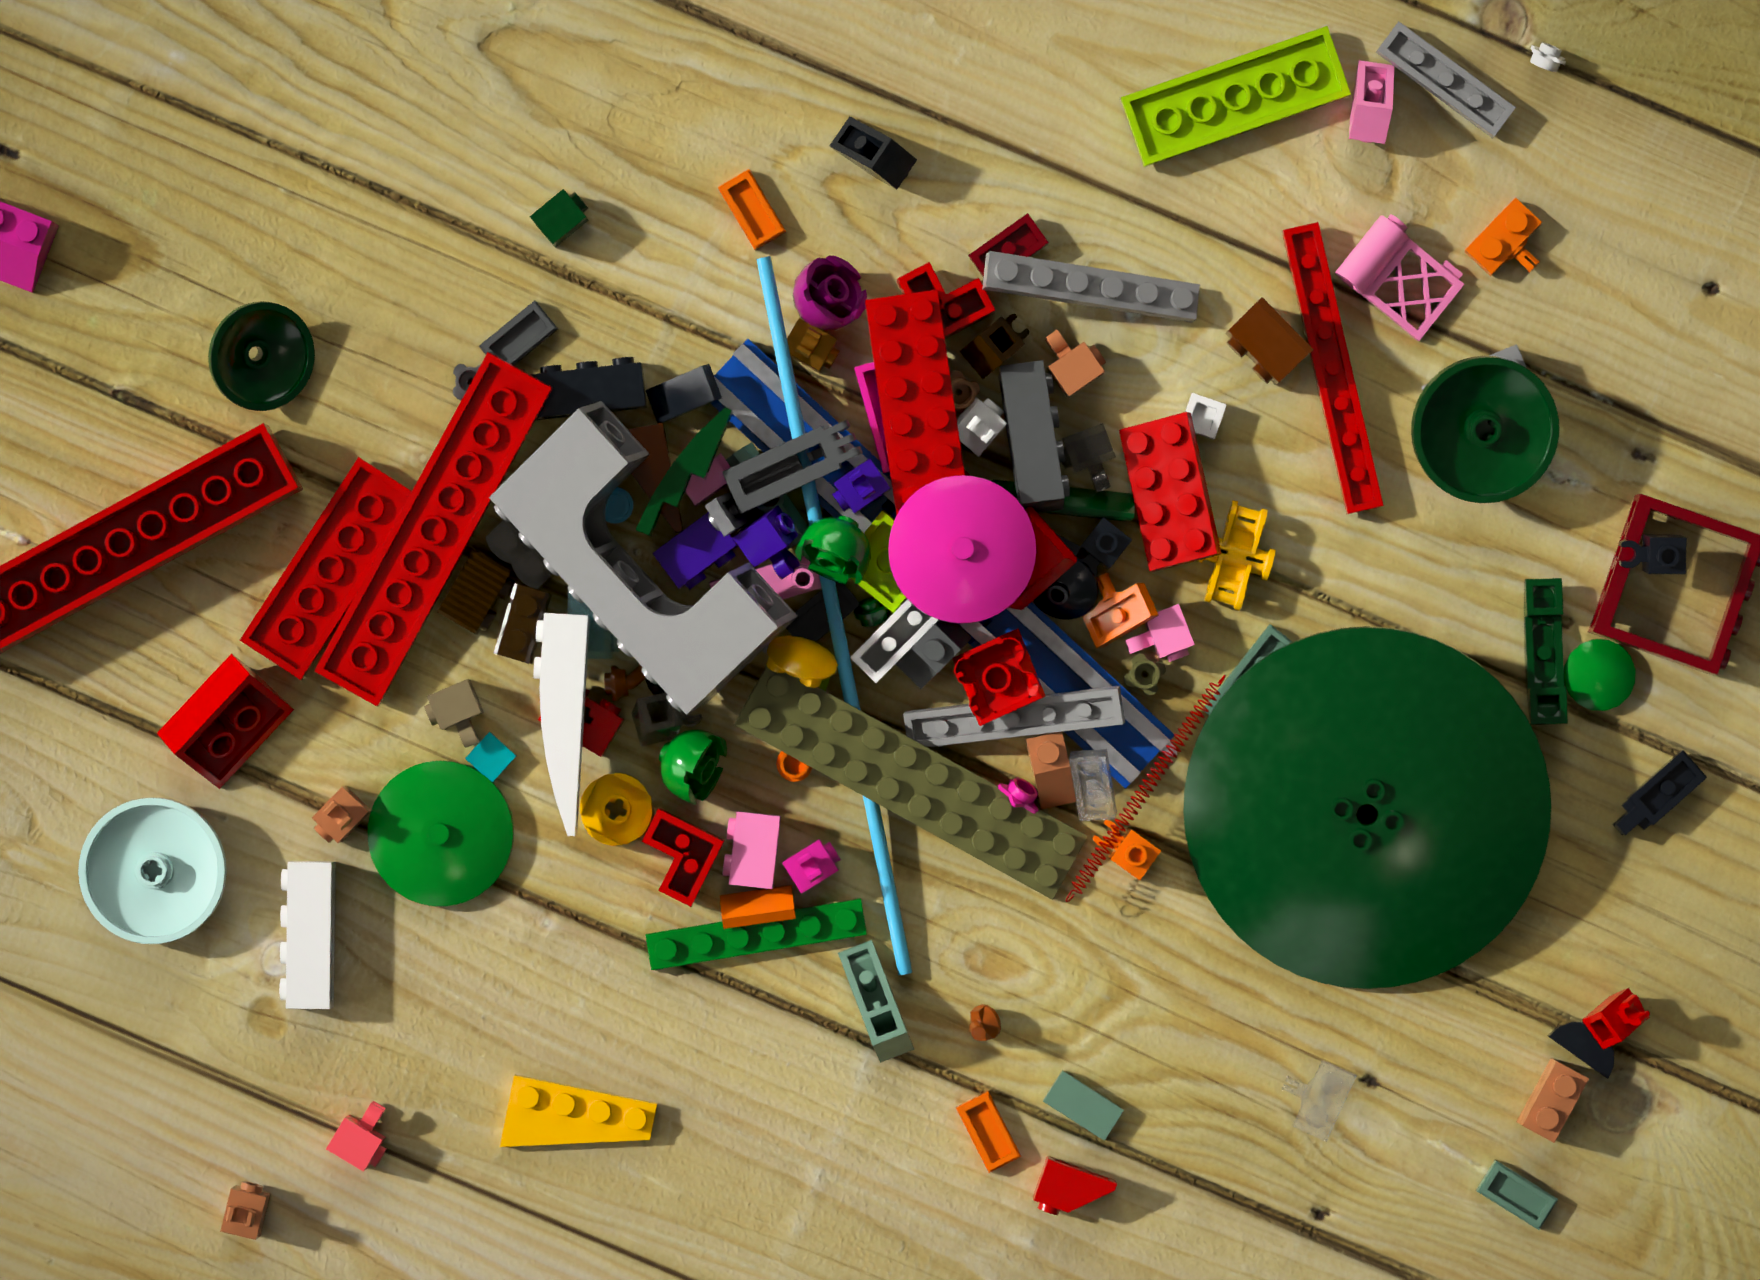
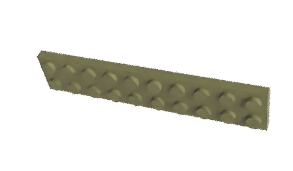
(910, 780)

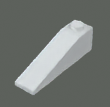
(892, 640)

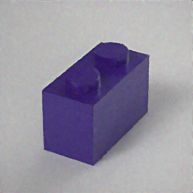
(695, 551)

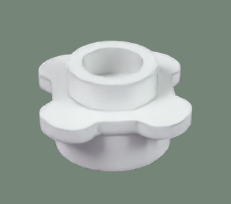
(1547, 57)

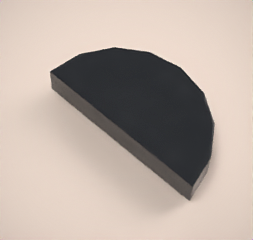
(1581, 1043)

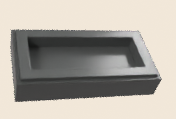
(520, 334)

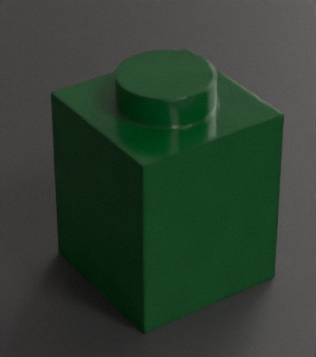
(560, 217)

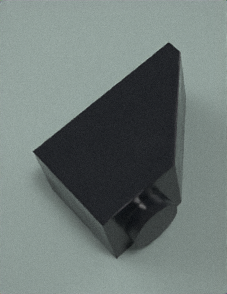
(873, 152)

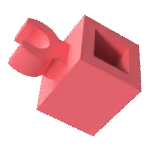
(358, 1141)

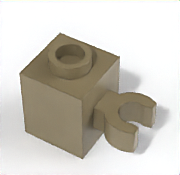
(456, 707)

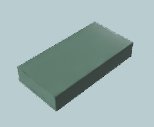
(1083, 1105)
(1516, 1195)

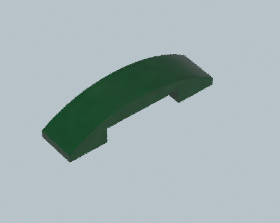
(1544, 651)

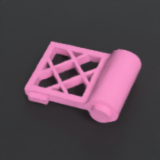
(1379, 255)

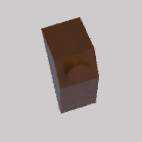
(654, 467)

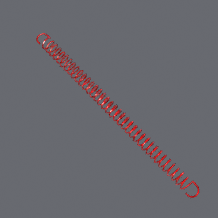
(1147, 795)

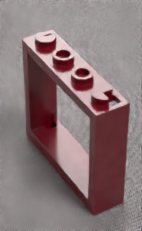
(1618, 575)

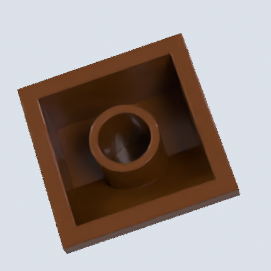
(1267, 342)

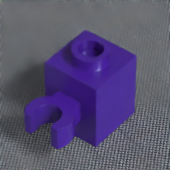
(860, 487)
(767, 539)

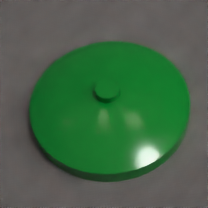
(440, 833)

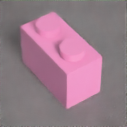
(753, 849)

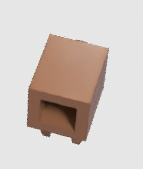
(1074, 367)
(340, 815)
(245, 1210)

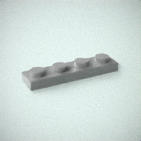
(1445, 79)

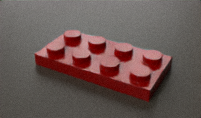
(1170, 491)

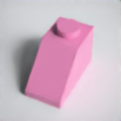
(1372, 102)

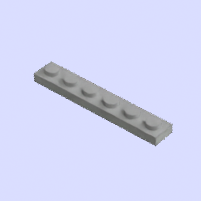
(1090, 286)
(1047, 715)

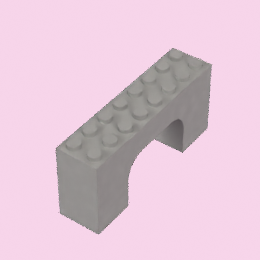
(560, 511)

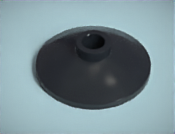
(1079, 591)

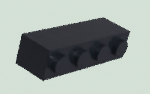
(617, 386)

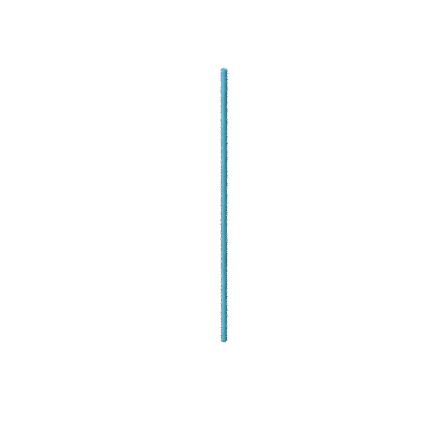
(833, 608)

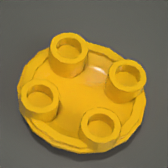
(801, 659)

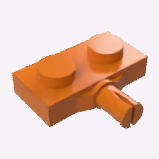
(1506, 239)
(1118, 612)

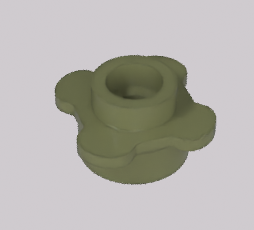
(1154, 670)

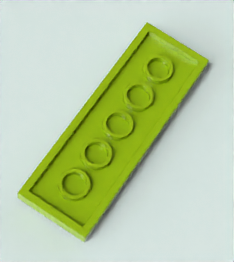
(1235, 96)

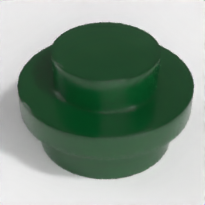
(871, 612)

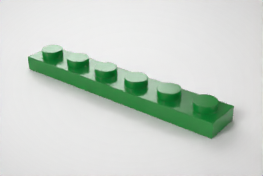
(713, 942)

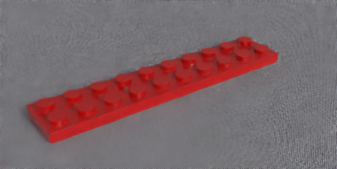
(433, 529)

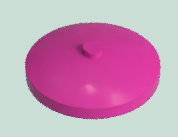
(962, 549)

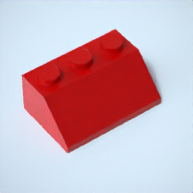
(224, 721)

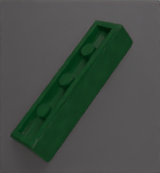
(1089, 503)

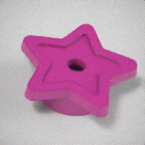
(1020, 794)

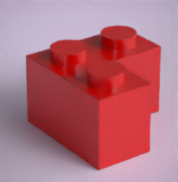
(958, 308)
(692, 851)

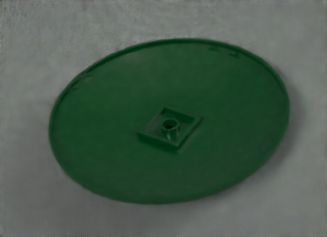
(1353, 725)

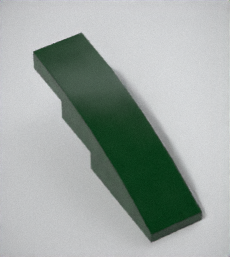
(693, 460)

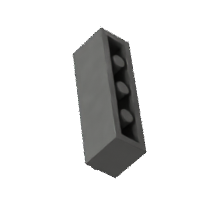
(1032, 436)

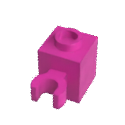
(812, 864)

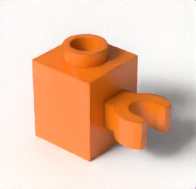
(1131, 852)

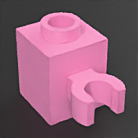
(1167, 634)

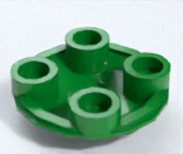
(1599, 674)

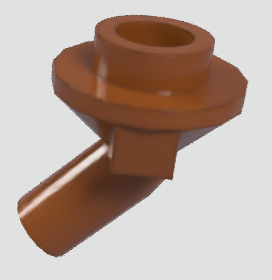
(618, 682)
(984, 1023)

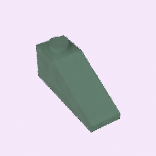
(876, 1001)

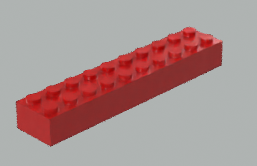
(142, 533)

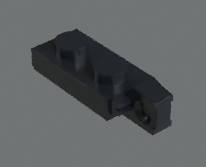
(1660, 793)

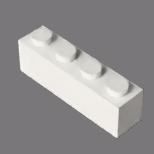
(309, 935)

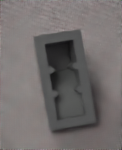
(933, 651)

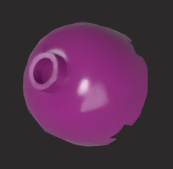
(829, 293)

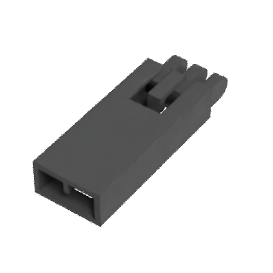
(781, 470)

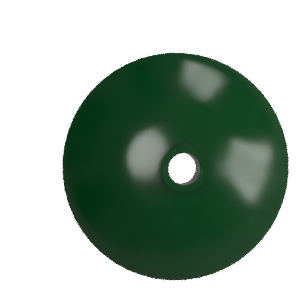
(282, 359)

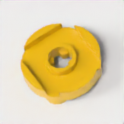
(610, 789)

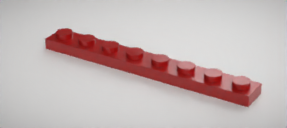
(1332, 368)

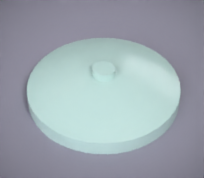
(152, 870)

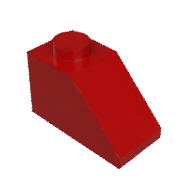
(1069, 1187)

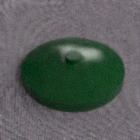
(1485, 429)

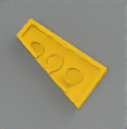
(566, 1114)

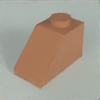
(1051, 769)

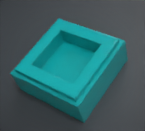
(491, 757)

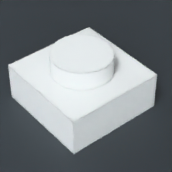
(1205, 415)

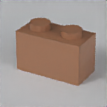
(1552, 1100)

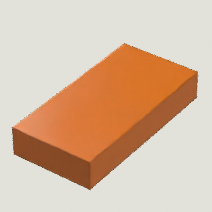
(752, 209)
(757, 907)
(988, 1131)

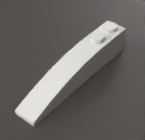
(562, 705)

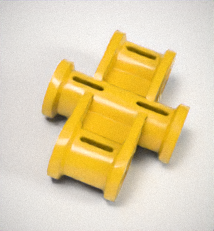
(1232, 569)

